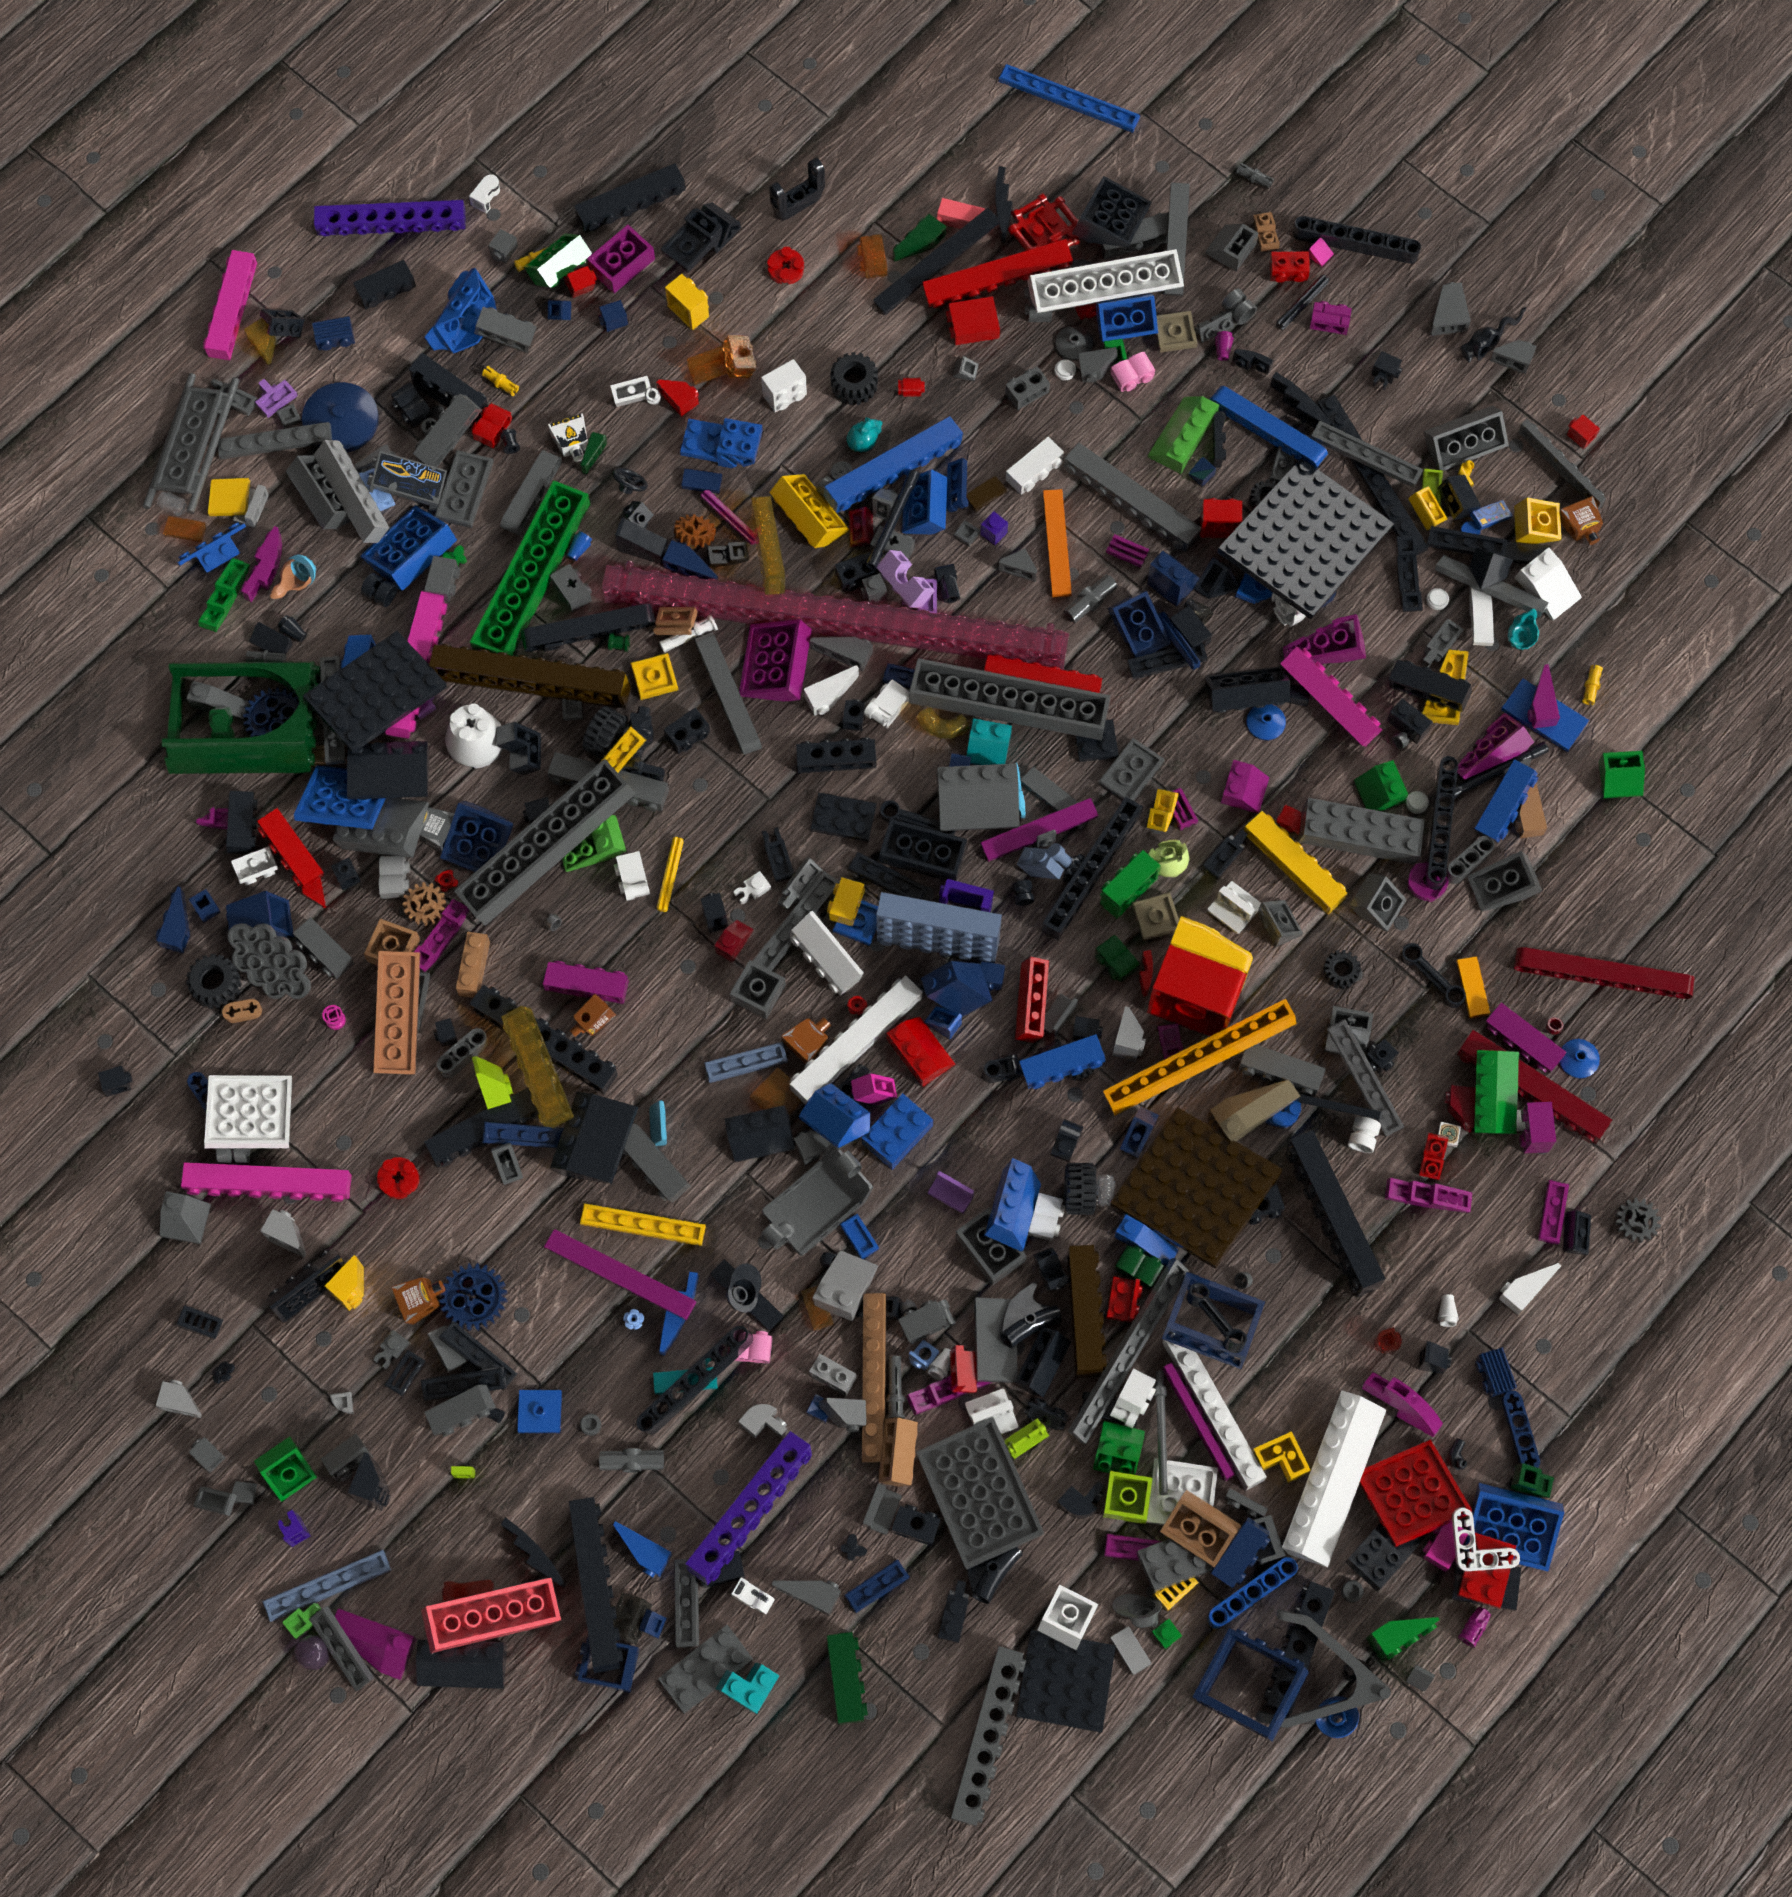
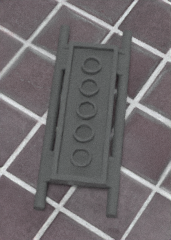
(188, 440)

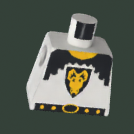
(570, 436)

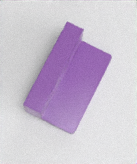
(951, 1192)

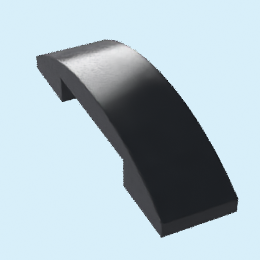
(1408, 574)

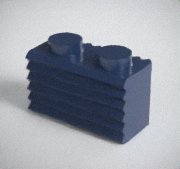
(333, 333)
(1495, 1372)

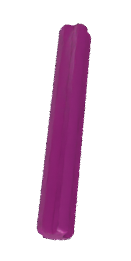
(729, 516)

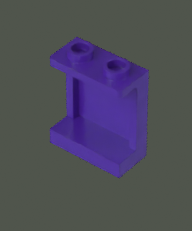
(966, 895)

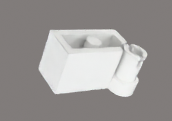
(635, 391)
(888, 704)
(632, 875)
(1133, 1398)

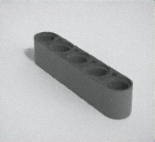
(530, 492)

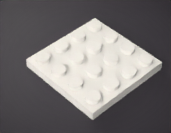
(248, 1112)

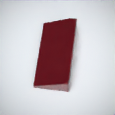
(861, 527)

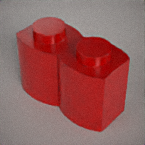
(491, 424)

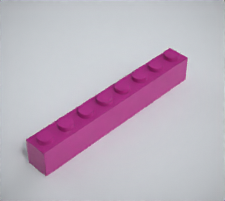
(422, 638)
(266, 1181)

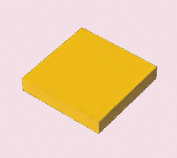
(229, 497)
(654, 676)

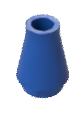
(579, 545)

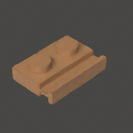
(675, 620)

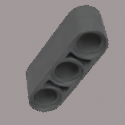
(1474, 852)
(465, 1043)

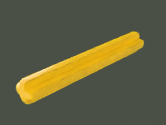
(670, 873)

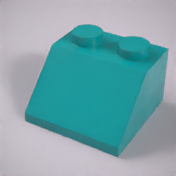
(988, 742)

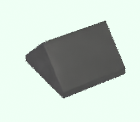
(1279, 922)

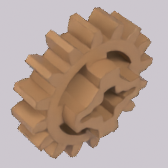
(428, 911)

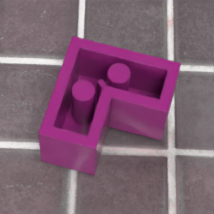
(1539, 1128)

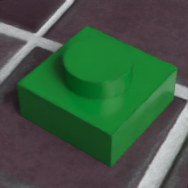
(1167, 1634)

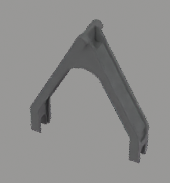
(1368, 1685)

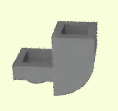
(761, 1416)

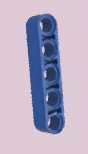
(1261, 1587)

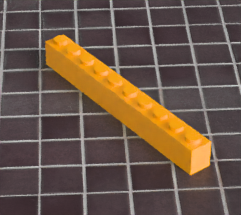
(1200, 1057)

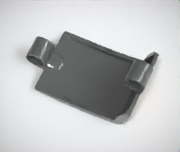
(817, 1202)

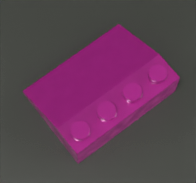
(775, 660)

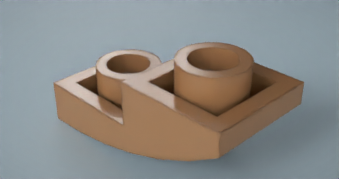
(1267, 236)

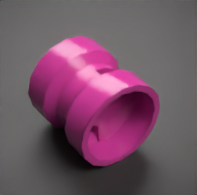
(336, 1020)

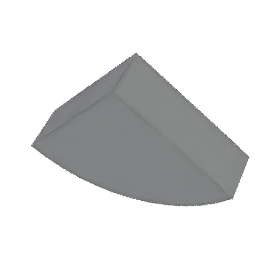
(343, 1402)

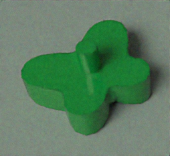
(458, 555)

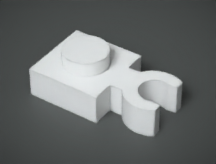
(754, 886)

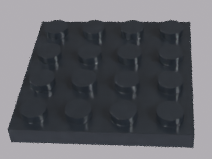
(1066, 1683)

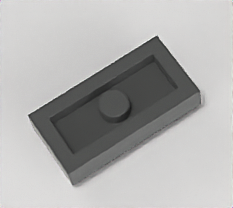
(1237, 1500)

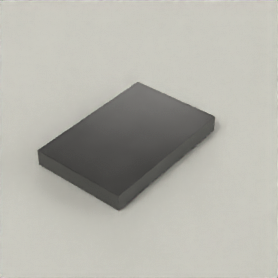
(1131, 770)

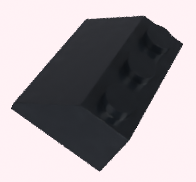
(760, 1133)
(370, 1485)

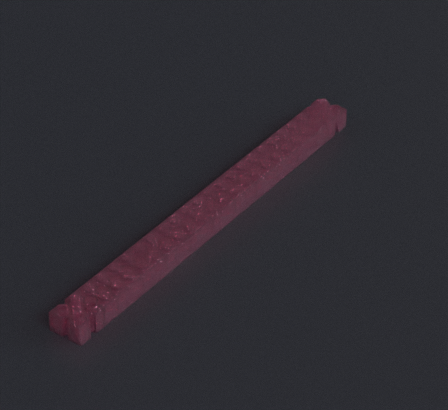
(837, 616)

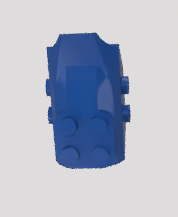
(458, 320)

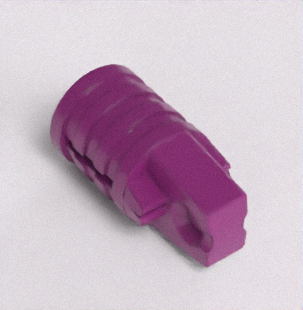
(1474, 1627)

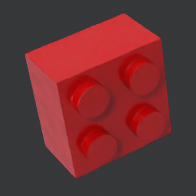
(1220, 517)

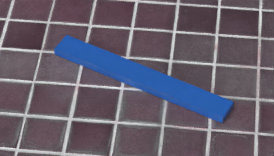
(1069, 98)

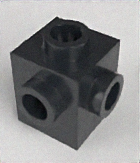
(637, 513)
(1382, 1056)

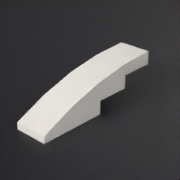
(1481, 617)

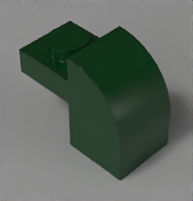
(1531, 1480)

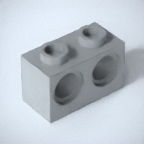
(832, 1375)

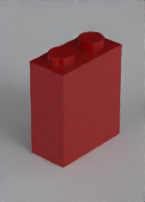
(973, 321)

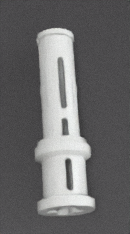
(700, 628)

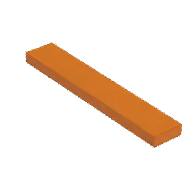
(1057, 543)

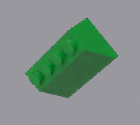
(1496, 1092)

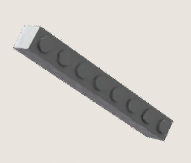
(1132, 497)

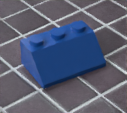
(926, 505)
(835, 1116)

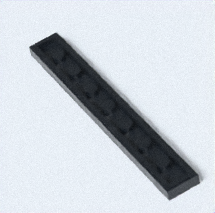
(936, 261)

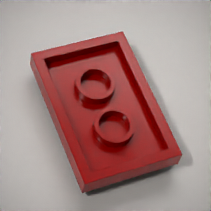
(1486, 1585)

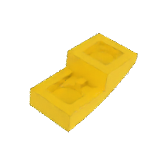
(1163, 810)

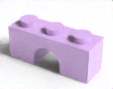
(894, 570)

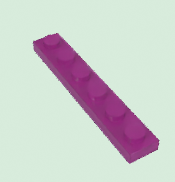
(1203, 1429)

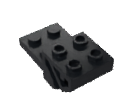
(702, 231)
(1378, 1558)

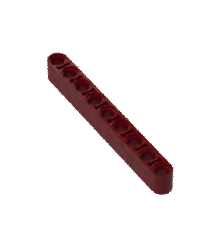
(1604, 973)

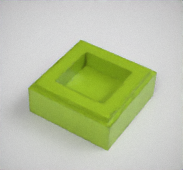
(462, 1472)

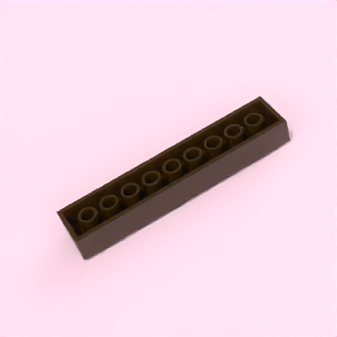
(531, 676)

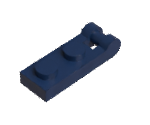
(957, 485)

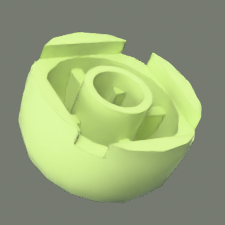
(1172, 857)

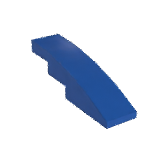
(673, 1323)

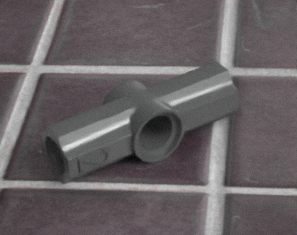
(1090, 598)
(631, 1460)

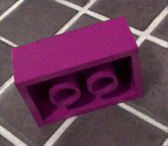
(621, 258)

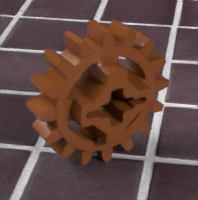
(694, 530)

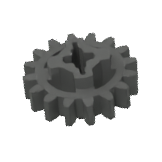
(1634, 1213)

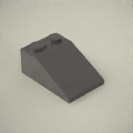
(1505, 882)

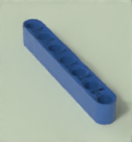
(1268, 427)

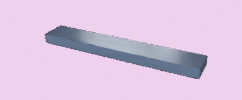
(327, 1585)

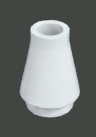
(1448, 1314)
(940, 1366)

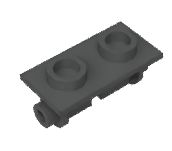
(1220, 322)

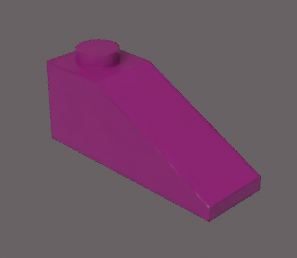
(1544, 706)

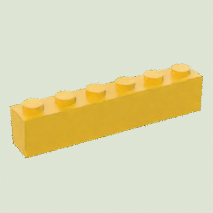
(1295, 862)

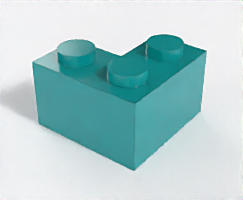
(749, 1691)

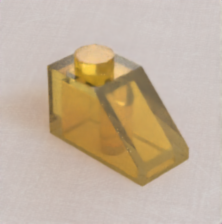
(261, 341)

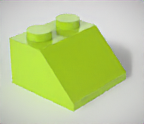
(493, 1083)

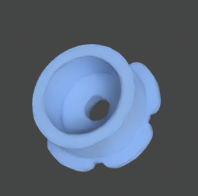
(633, 1313)

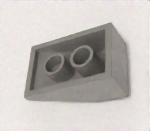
(844, 1285)

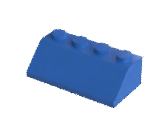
(1014, 1205)

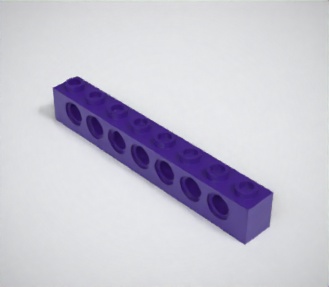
(383, 211)
(709, 1571)

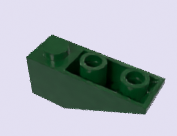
(922, 238)

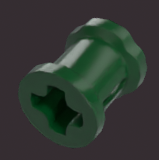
(619, 642)

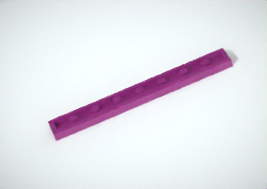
(620, 1274)

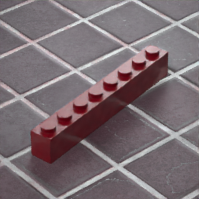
(1536, 1087)

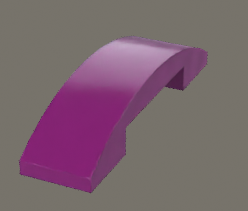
(442, 934)

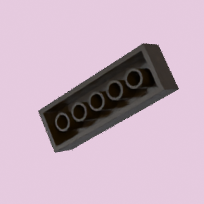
(1085, 1313)

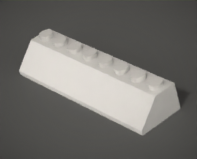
(1105, 281)
(1334, 1479)

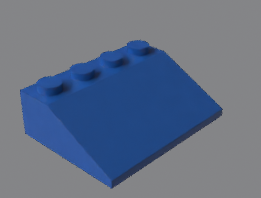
(409, 547)
(1518, 1520)

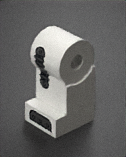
(484, 193)
(752, 1596)

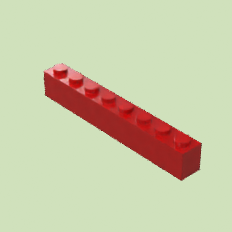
(997, 273)

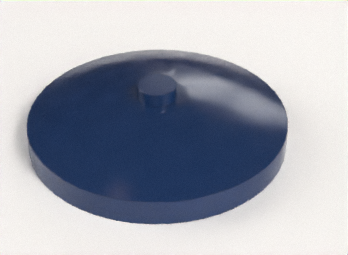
(347, 409)

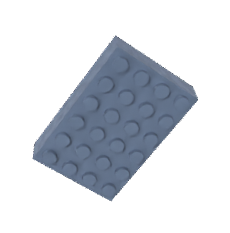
(938, 928)

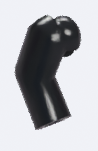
(1455, 1455)

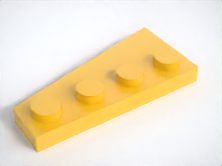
(1455, 666)

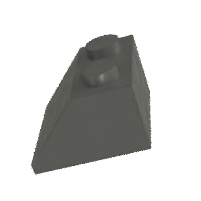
(1378, 901)

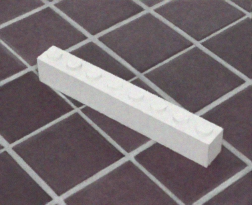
(857, 1039)
(1217, 1414)

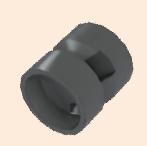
(1241, 309)
(227, 1155)

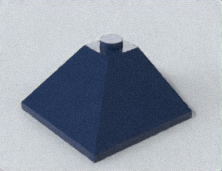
(475, 836)

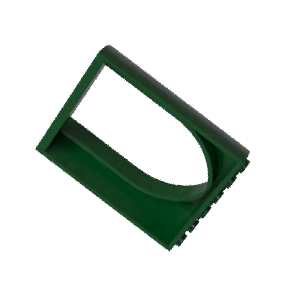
(279, 751)

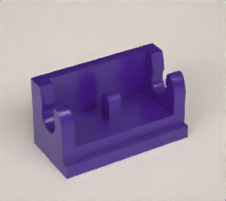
(295, 1531)

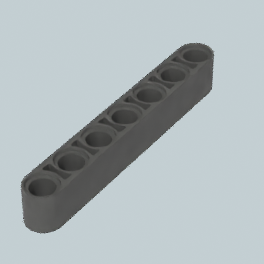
(728, 694)

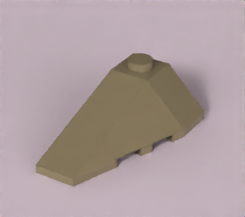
(1248, 1110)

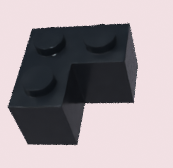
(523, 747)

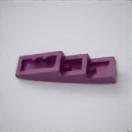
(1428, 1196)
(935, 1395)

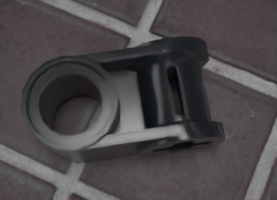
(1006, 1068)

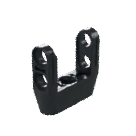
(809, 192)

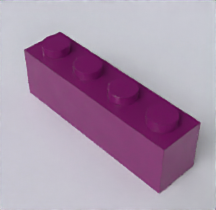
(585, 982)
(1525, 1038)

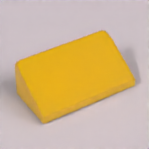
(1427, 508)

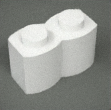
(1045, 1217)

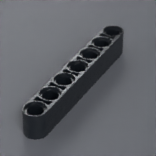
(1366, 239)
(588, 627)
(1441, 831)
(684, 1382)

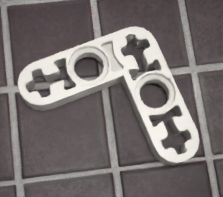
(1477, 1555)

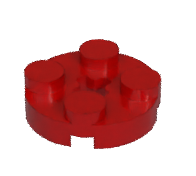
(785, 256)
(390, 1169)

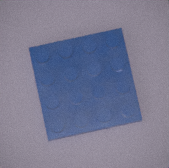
(327, 801)

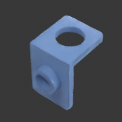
(919, 1363)

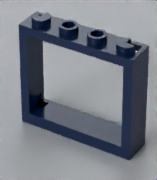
(1206, 1344)
(1259, 1646)

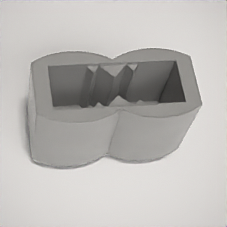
(393, 877)

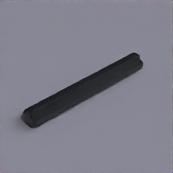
(1302, 302)

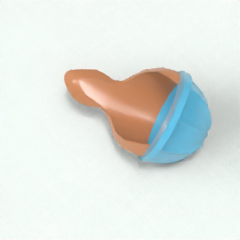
(295, 575)

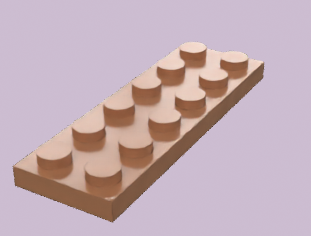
(396, 1012)

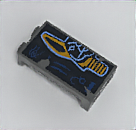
(407, 479)

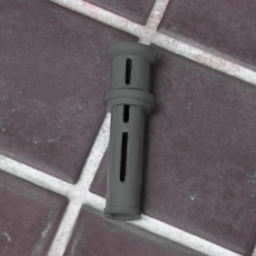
(895, 1398)

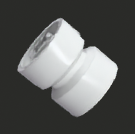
(1363, 1136)

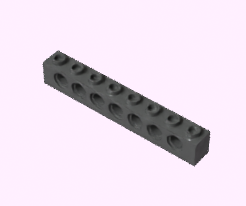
(1004, 1658)

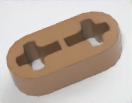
(241, 1006)

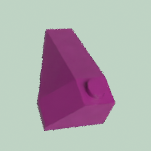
(1333, 643)
(1502, 742)
(378, 1644)

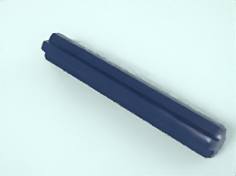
(1178, 640)

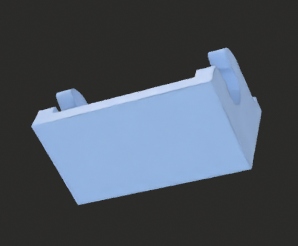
(382, 499)

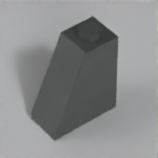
(1451, 311)

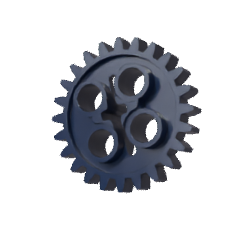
(274, 716)
(481, 1279)

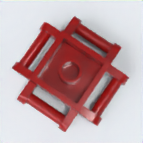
(1043, 224)

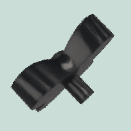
(853, 1549)

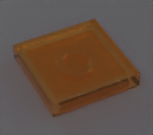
(776, 1092)

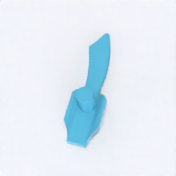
(1021, 797)

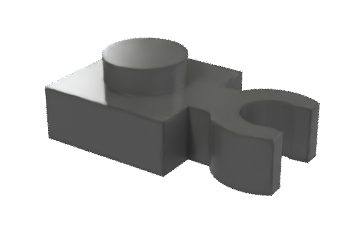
(393, 1346)

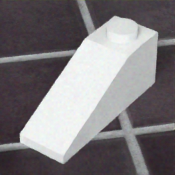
(826, 693)
(1524, 1289)

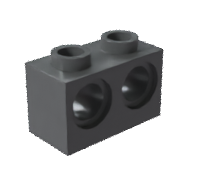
(1030, 391)

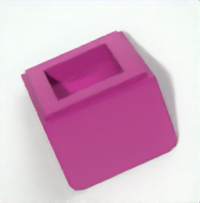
(1320, 252)

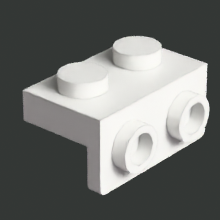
(255, 865)

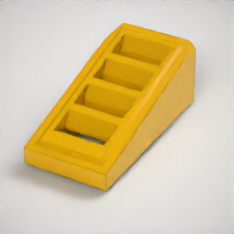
(1168, 1605)

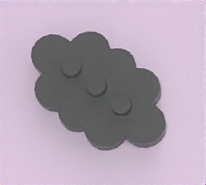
(269, 961)

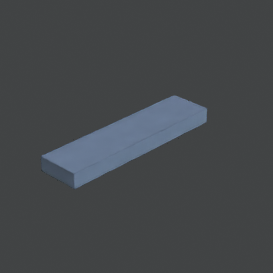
(746, 1062)

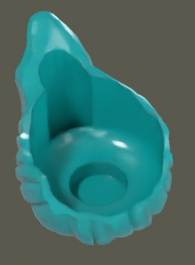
(864, 435)
(1524, 630)

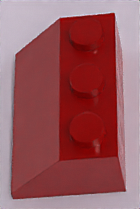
(919, 1050)

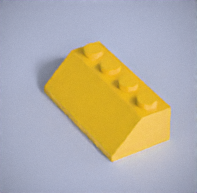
(808, 510)

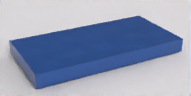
(1563, 734)

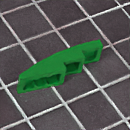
(225, 593)

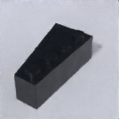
(441, 384)

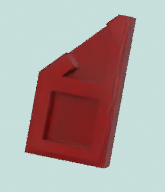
(315, 892)

